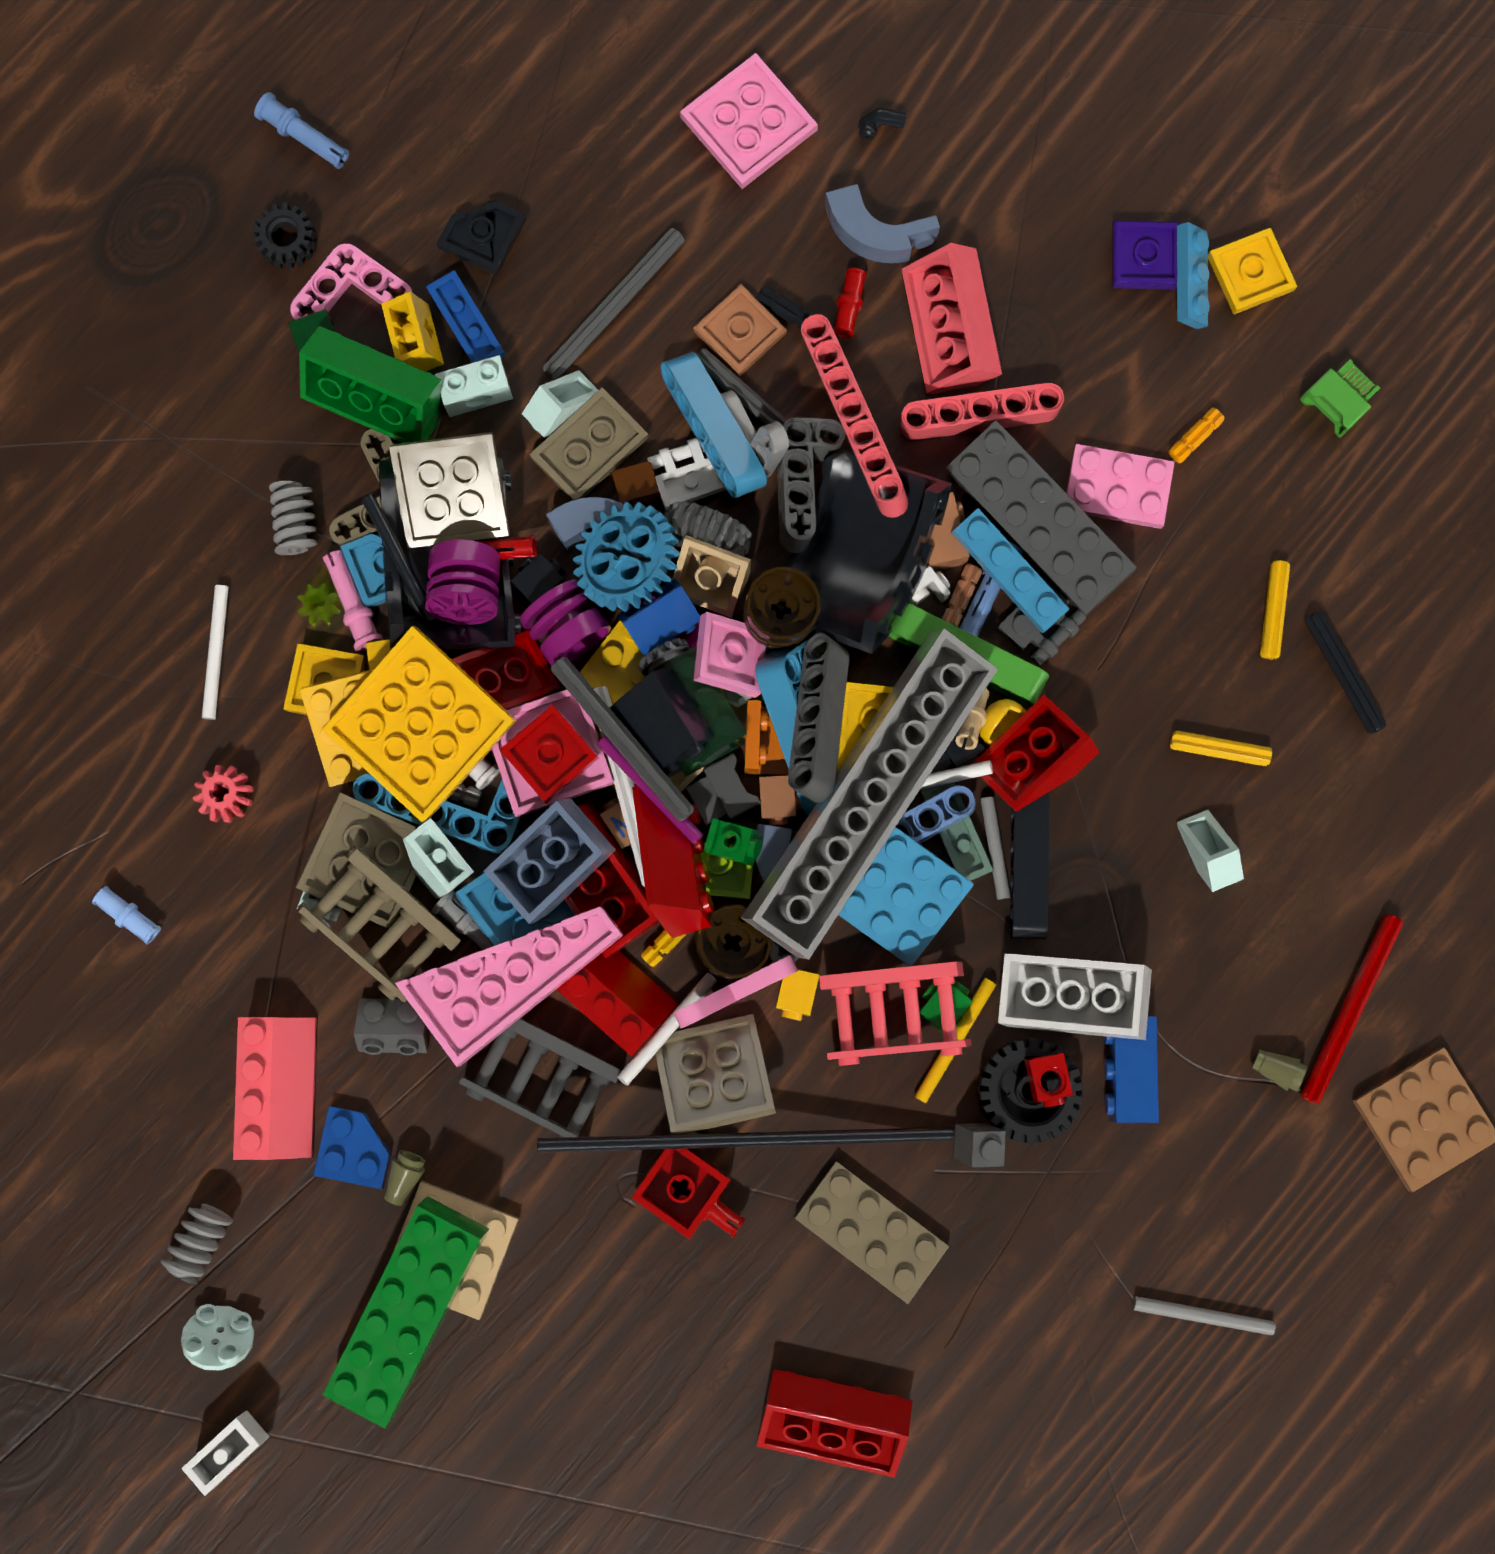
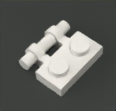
(687, 482)

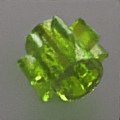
(317, 595)

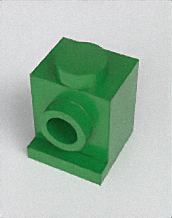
(721, 839)

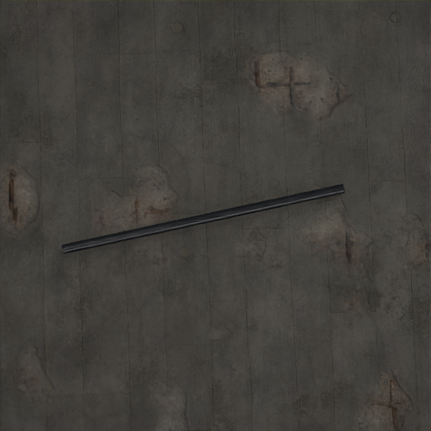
(747, 1139)

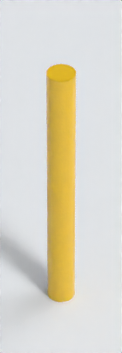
(962, 1028)

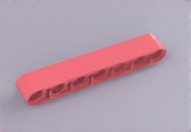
(859, 426)

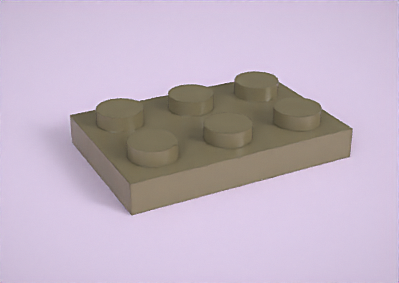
(589, 445)

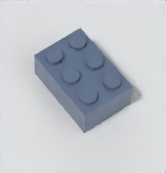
(549, 860)

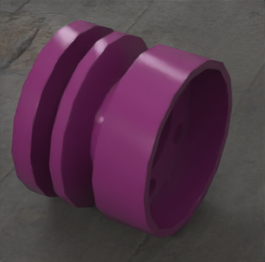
(463, 582)
(561, 619)

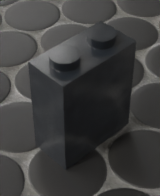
(664, 720)

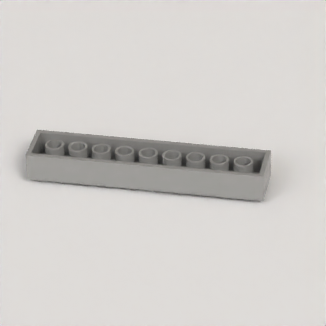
(870, 794)

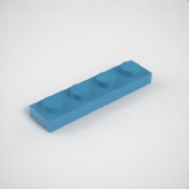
(1010, 570)

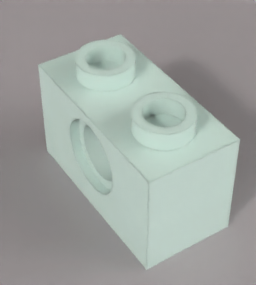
(474, 386)

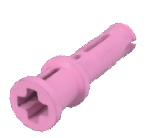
(356, 614)

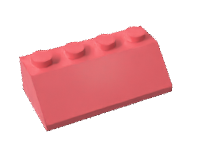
(951, 319)
(275, 1088)

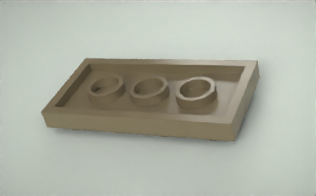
(871, 1232)

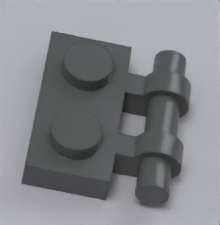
(1022, 631)

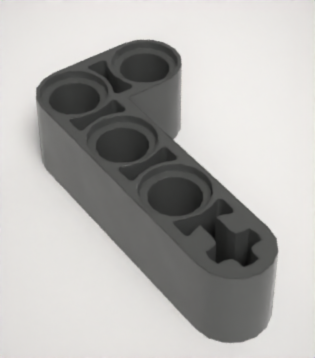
(801, 485)

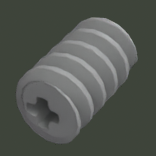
(291, 517)
(196, 1243)

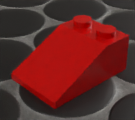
(511, 673)
(1037, 754)

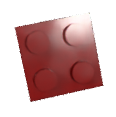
(549, 754)

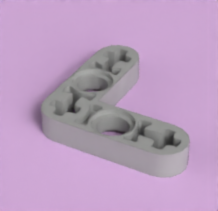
(768, 443)

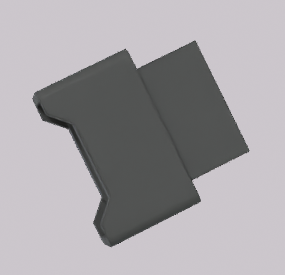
(722, 792)

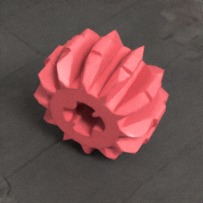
(214, 786)

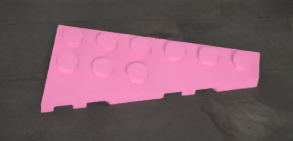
(492, 989)

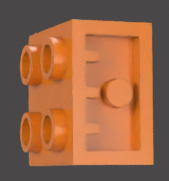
(762, 746)

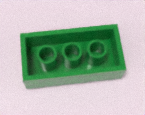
(369, 387)

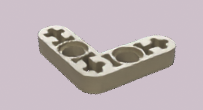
(349, 517)

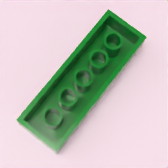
(405, 1311)

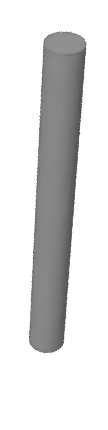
(1204, 1315)

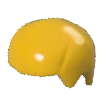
(999, 719)

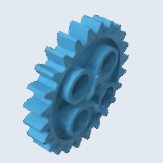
(633, 529)

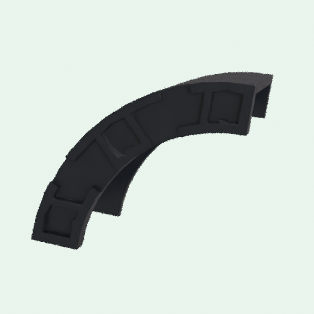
(860, 558)
(401, 607)

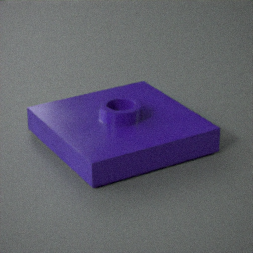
(1144, 255)

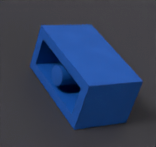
(661, 619)

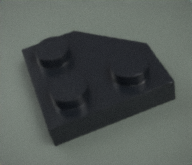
(483, 235)

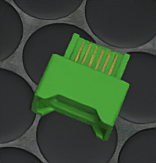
(1341, 396)

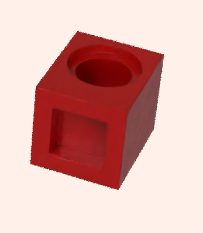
(1037, 1067)

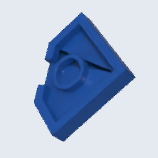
(352, 1150)

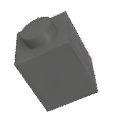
(979, 1145)

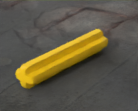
(1275, 610)
(1221, 748)

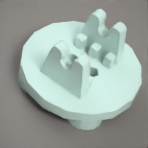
(203, 1330)

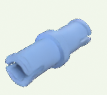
(126, 915)

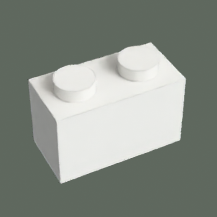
(225, 1452)

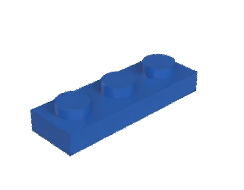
(464, 318)

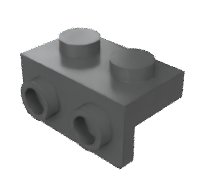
(389, 1027)

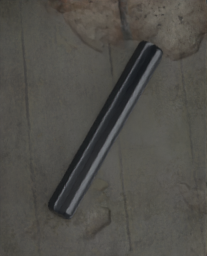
(1345, 672)

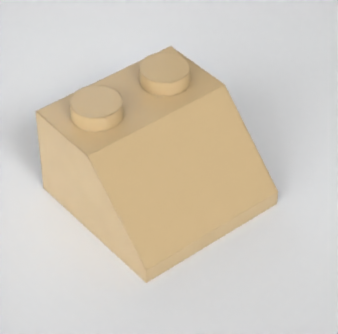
(712, 575)

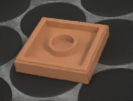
(740, 330)

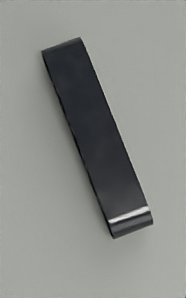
(1029, 870)

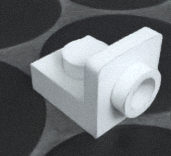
(934, 581)

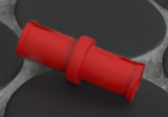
(849, 303)

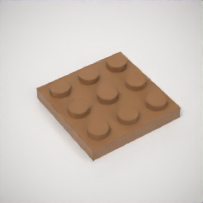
(1426, 1119)

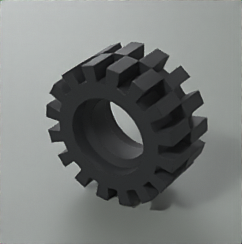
(279, 218)

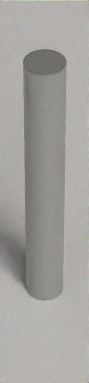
(995, 848)

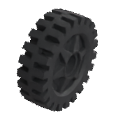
(1003, 1100)

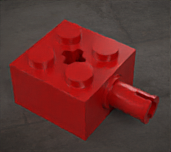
(687, 1210)

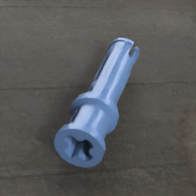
(289, 124)
(982, 602)

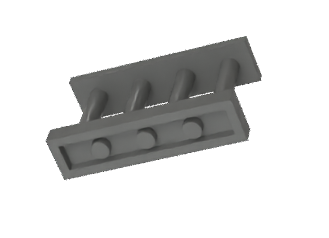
(539, 1043)

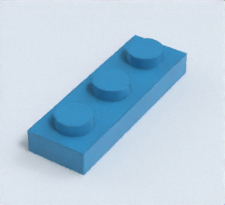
(1192, 275)

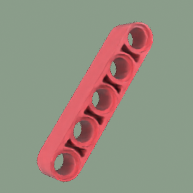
(993, 401)

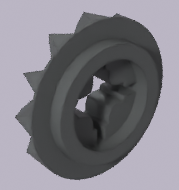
(662, 654)

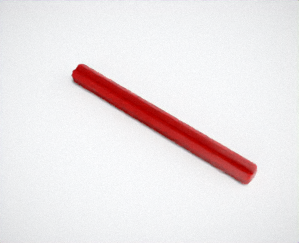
(1351, 1009)

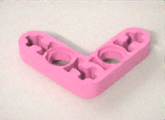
(352, 274)
(735, 991)

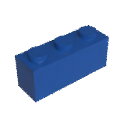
(1133, 1078)

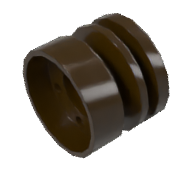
(786, 588)
(752, 945)

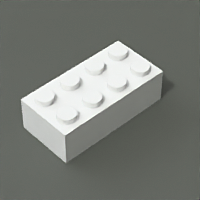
(1075, 996)

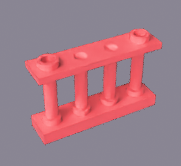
(909, 981)

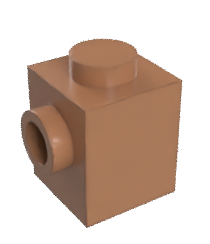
(778, 801)

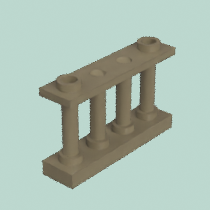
(385, 891)

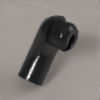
(878, 118)

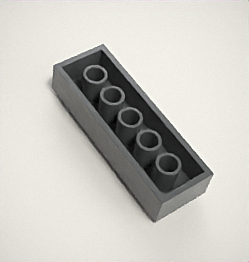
(1041, 518)

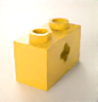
(412, 331)

